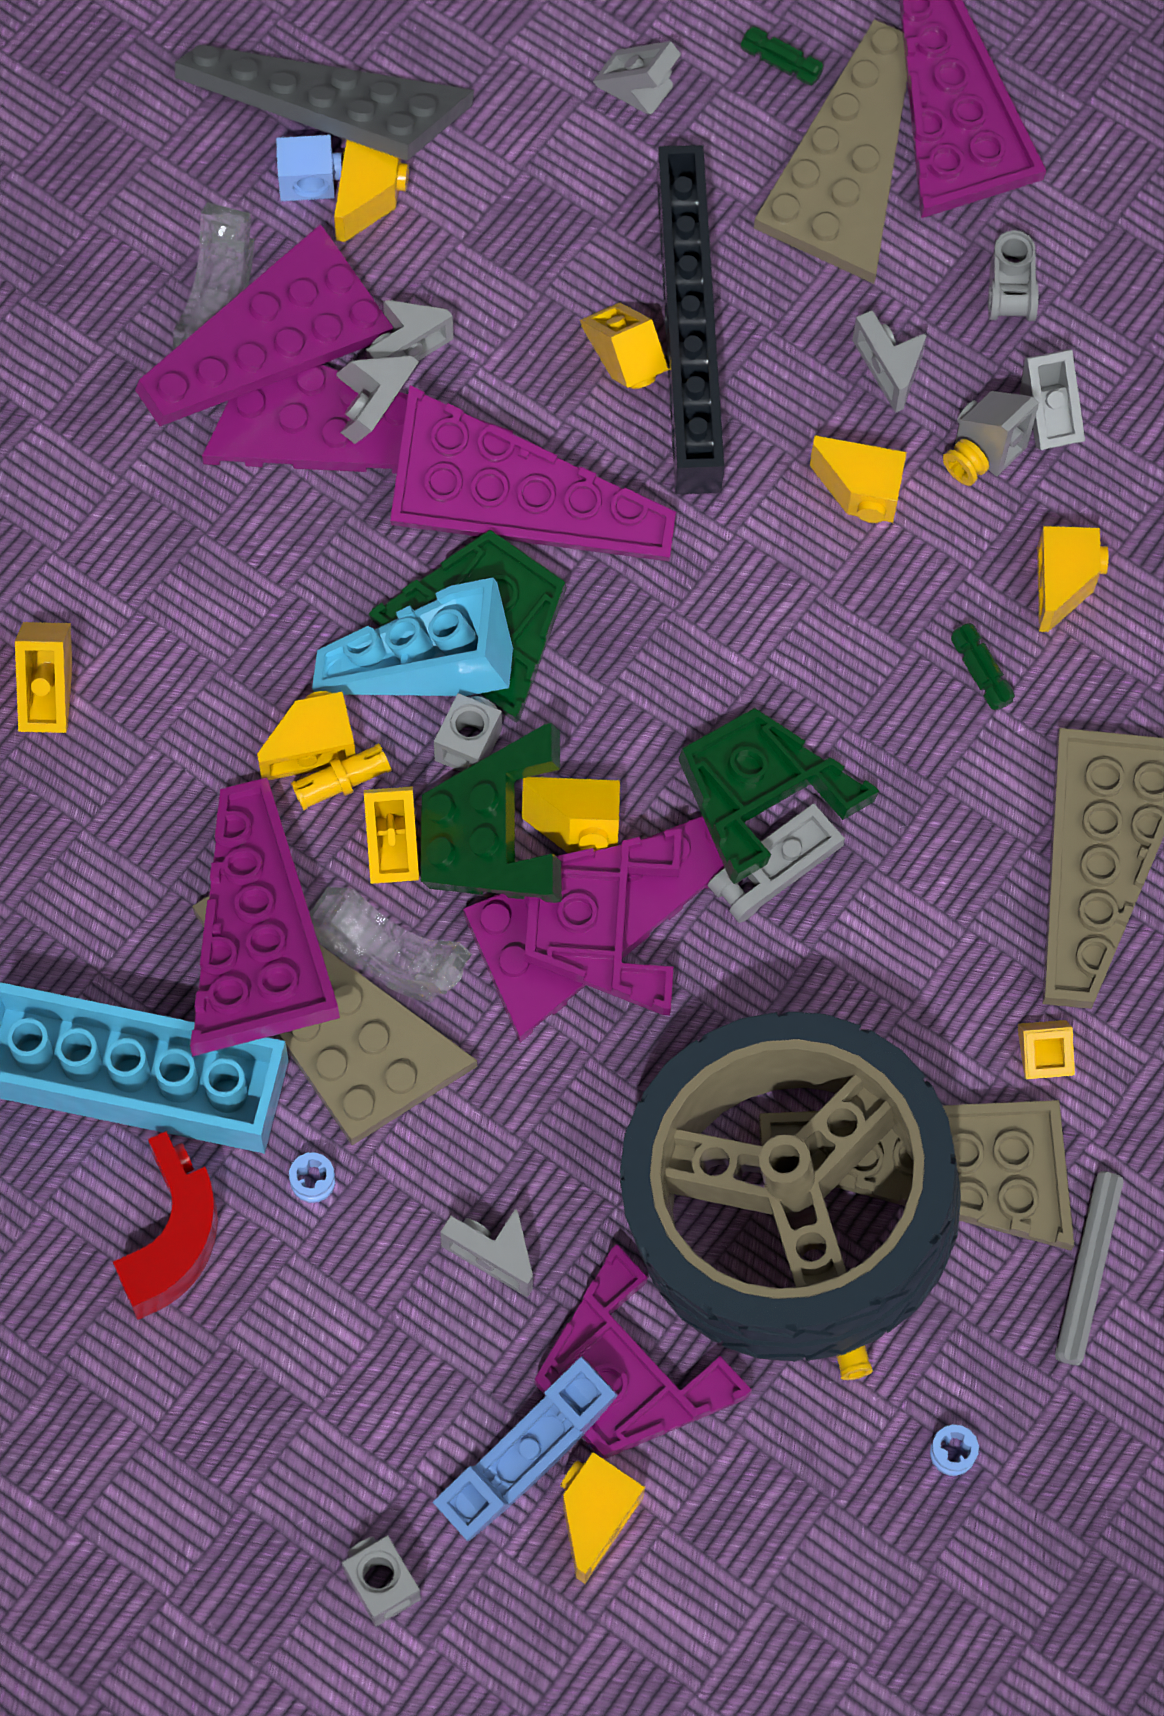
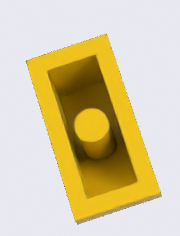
(367, 188)
(626, 345)
(860, 476)
(1067, 570)
(43, 676)
(308, 737)
(573, 811)
(596, 1509)

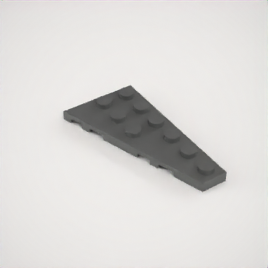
(360, 106)

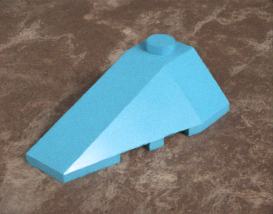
(430, 651)

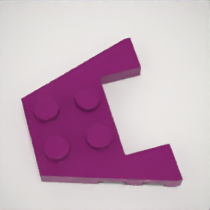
(586, 929)
(646, 1397)

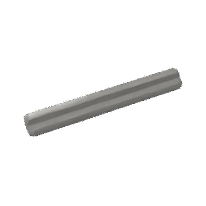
(1089, 1268)

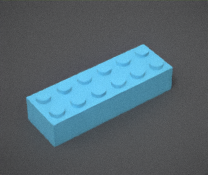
(136, 1069)

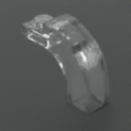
(221, 269)
(385, 950)

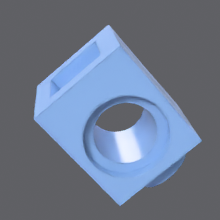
(307, 167)

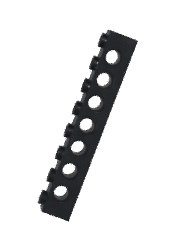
(689, 320)

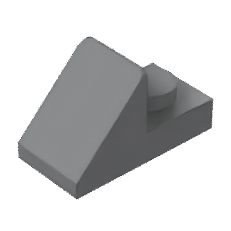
(639, 75)
(415, 331)
(889, 363)
(377, 385)
(1054, 385)
(502, 1259)

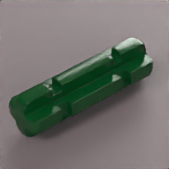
(782, 56)
(982, 666)

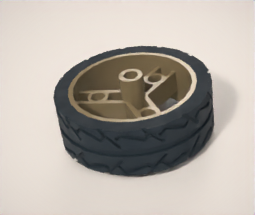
(876, 1092)

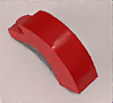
(181, 1252)

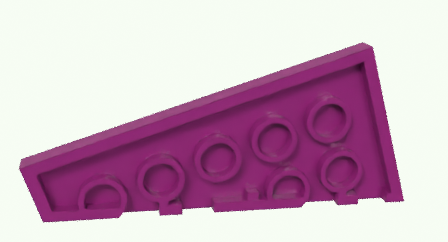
(961, 115)
(280, 325)
(302, 425)
(482, 478)
(258, 940)
(536, 993)

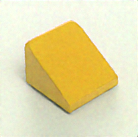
(1046, 1049)

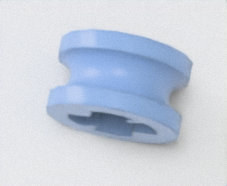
(302, 1166)
(968, 1444)

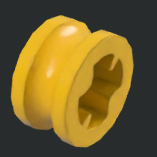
(966, 462)

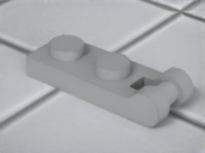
(794, 852)

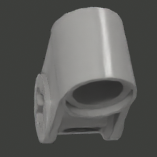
(1013, 285)

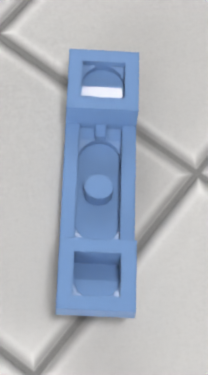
(527, 1450)

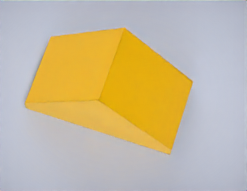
(391, 835)

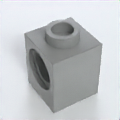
(461, 751)
(387, 1601)

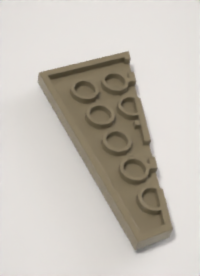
(841, 174)
(1101, 852)
(371, 1058)
(1005, 1159)

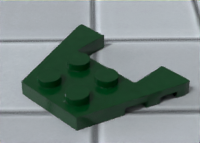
(529, 600)
(749, 770)
(472, 825)

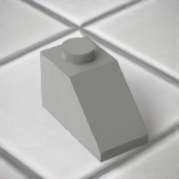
(999, 426)

